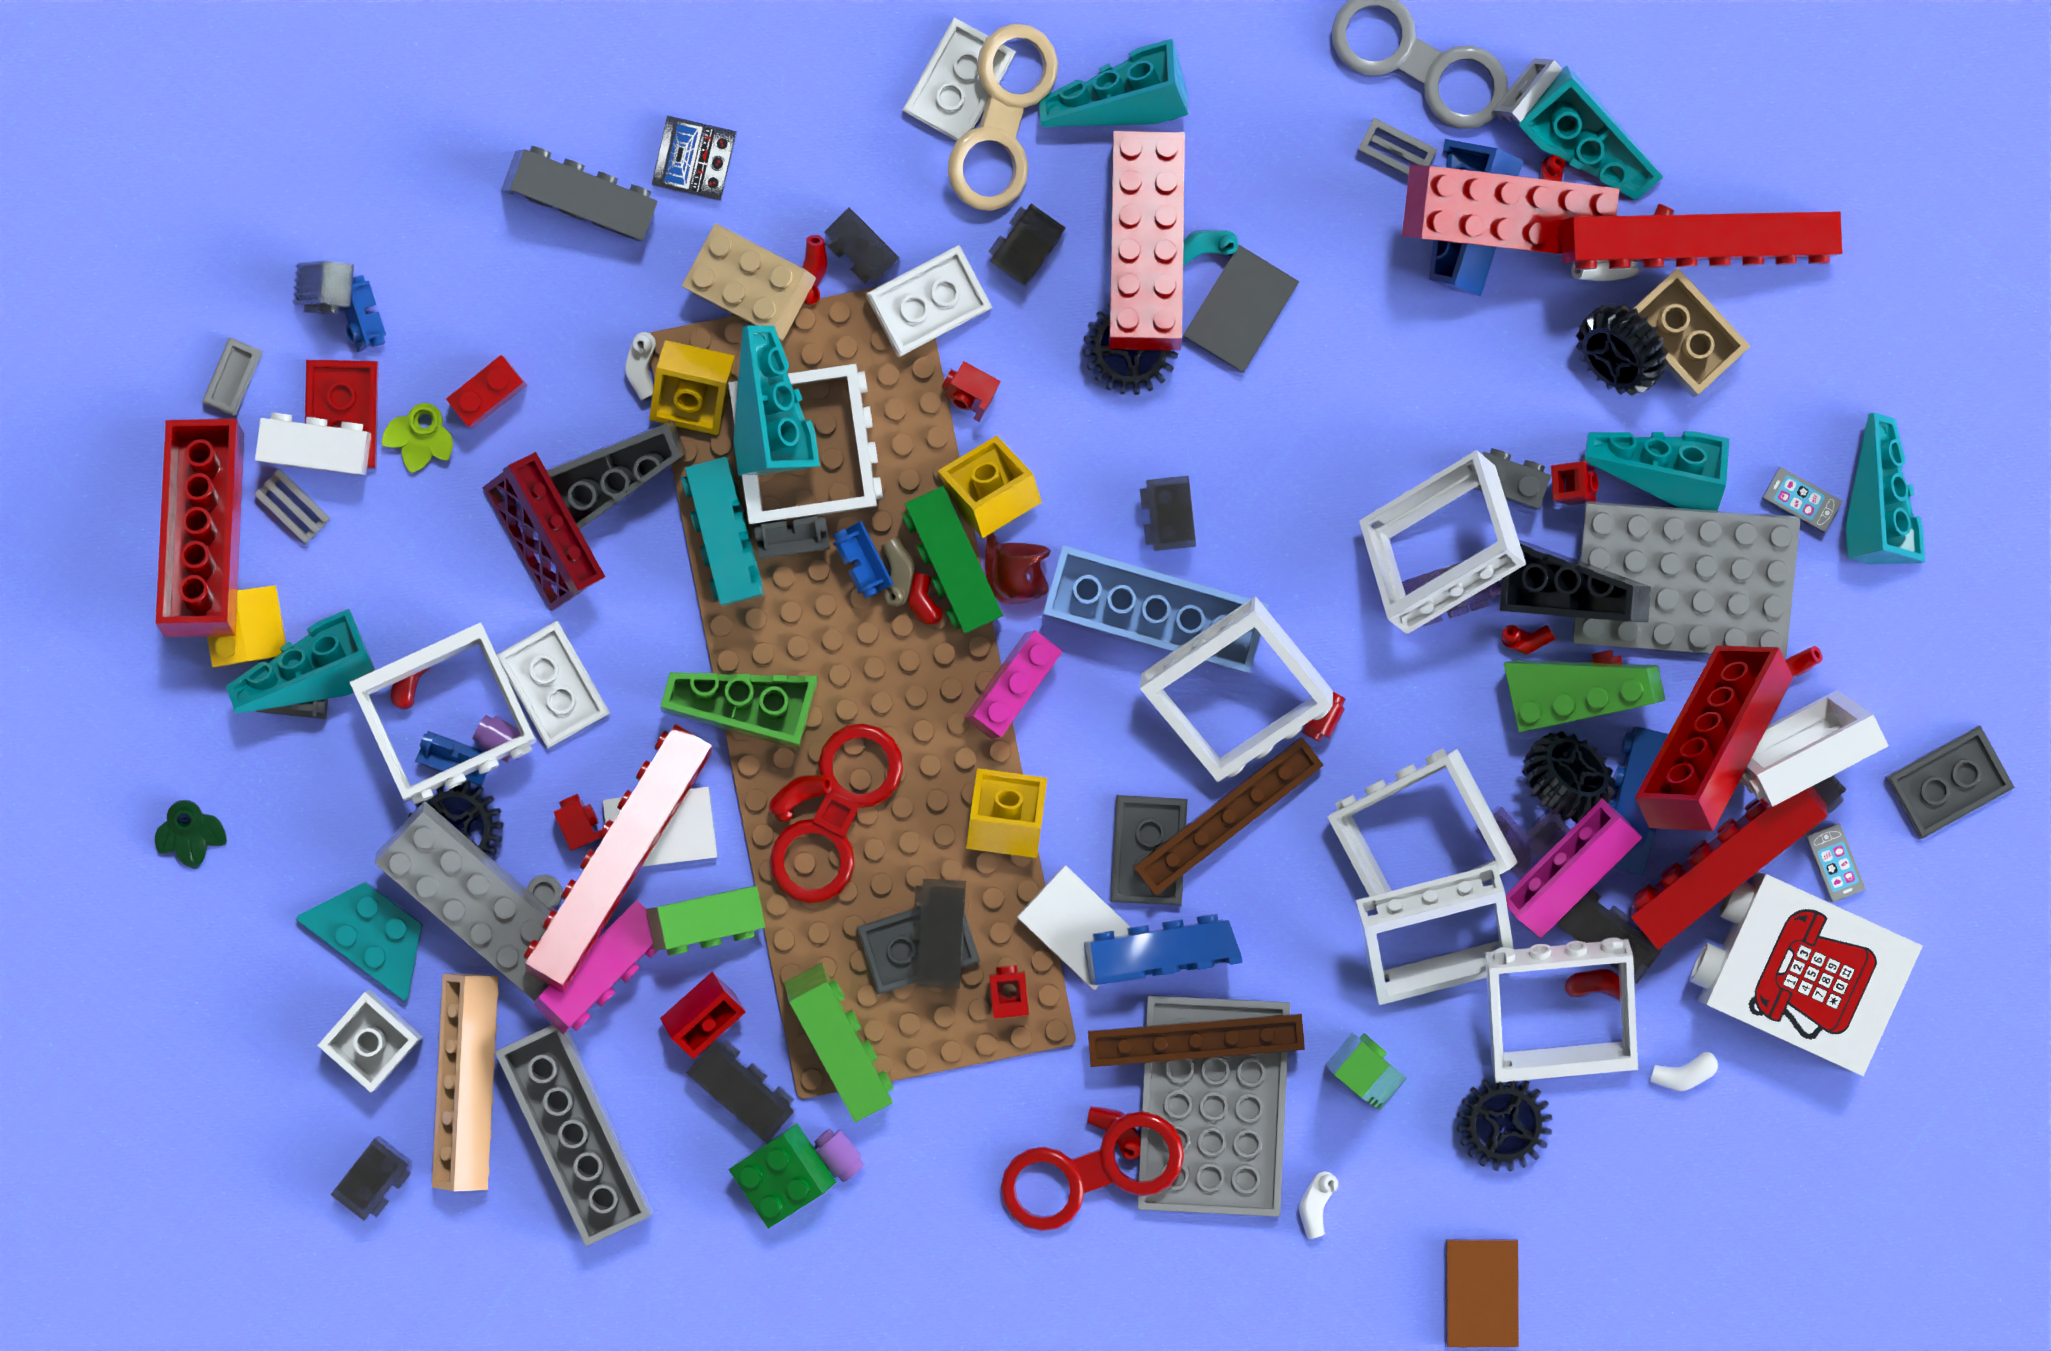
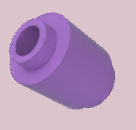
(494, 732)
(838, 1154)

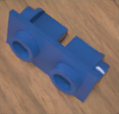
(363, 327)
(868, 571)
(444, 753)

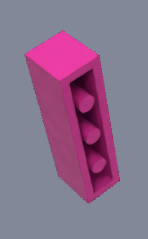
(1571, 868)
(607, 962)

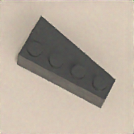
(580, 193)
(614, 471)

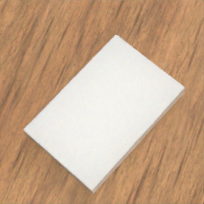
(950, 89)
(928, 301)
(553, 684)
(687, 835)
(1067, 916)

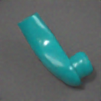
(1209, 241)

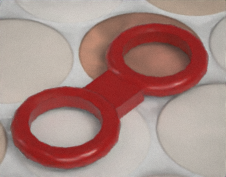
(836, 814)
(1092, 1171)

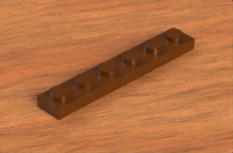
(1228, 816)
(1196, 1040)

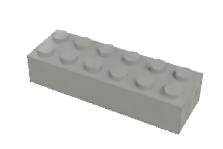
(467, 893)
(574, 1133)

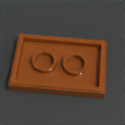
(1482, 1293)

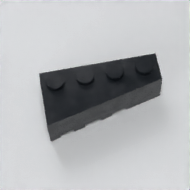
(1572, 588)

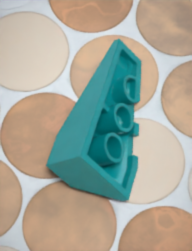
(1136, 92)
(1583, 132)
(768, 418)
(1679, 470)
(1880, 511)
(309, 670)

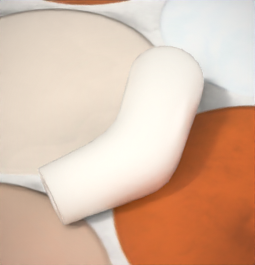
(1603, 273)
(638, 364)
(1686, 1076)
(1313, 1203)

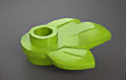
(418, 442)

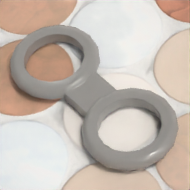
(1420, 62)

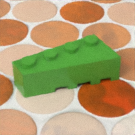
(1571, 691)
(752, 705)
(838, 1043)
(1365, 1071)

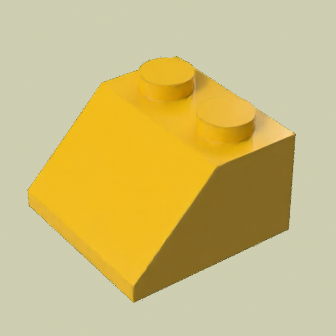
(691, 387)
(990, 486)
(258, 630)
(1006, 813)

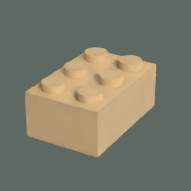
(748, 280)
(1694, 332)

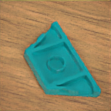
(370, 934)

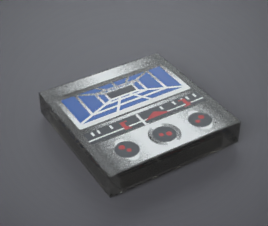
(694, 158)

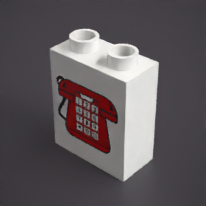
(1805, 971)

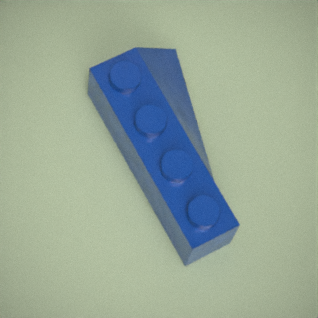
(1467, 265)
(1641, 750)
(1161, 950)

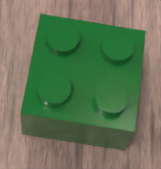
(782, 1176)

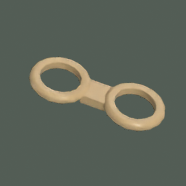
(1002, 117)

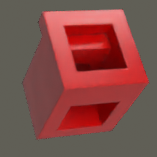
(970, 389)
(1580, 483)
(577, 822)
(1009, 1006)

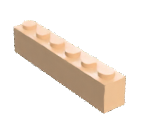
(465, 1081)

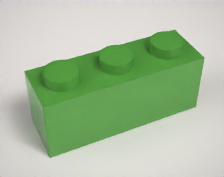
(706, 920)

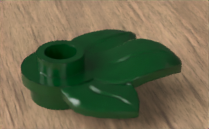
(190, 838)

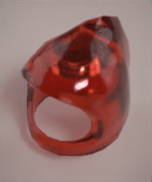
(1008, 569)

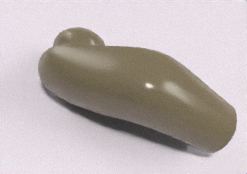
(901, 574)

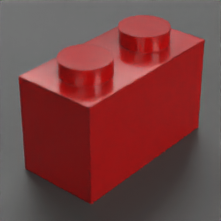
(486, 391)
(702, 1015)

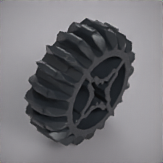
(1622, 349)
(1134, 376)
(1567, 775)
(479, 807)
(1495, 1137)

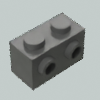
(1520, 483)

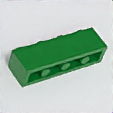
(953, 560)

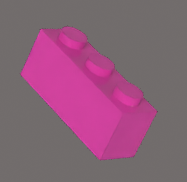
(1013, 684)

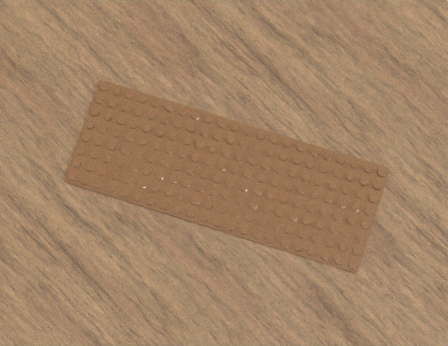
(879, 671)

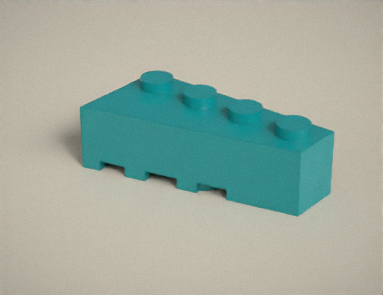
(723, 531)

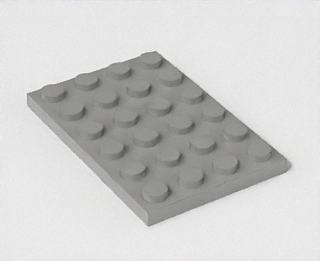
(1709, 574)
(1223, 1112)

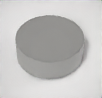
(546, 889)

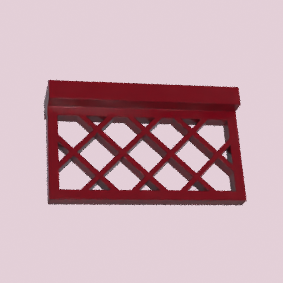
(557, 532)

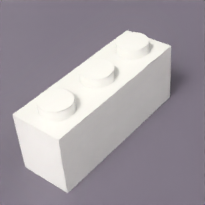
(313, 444)

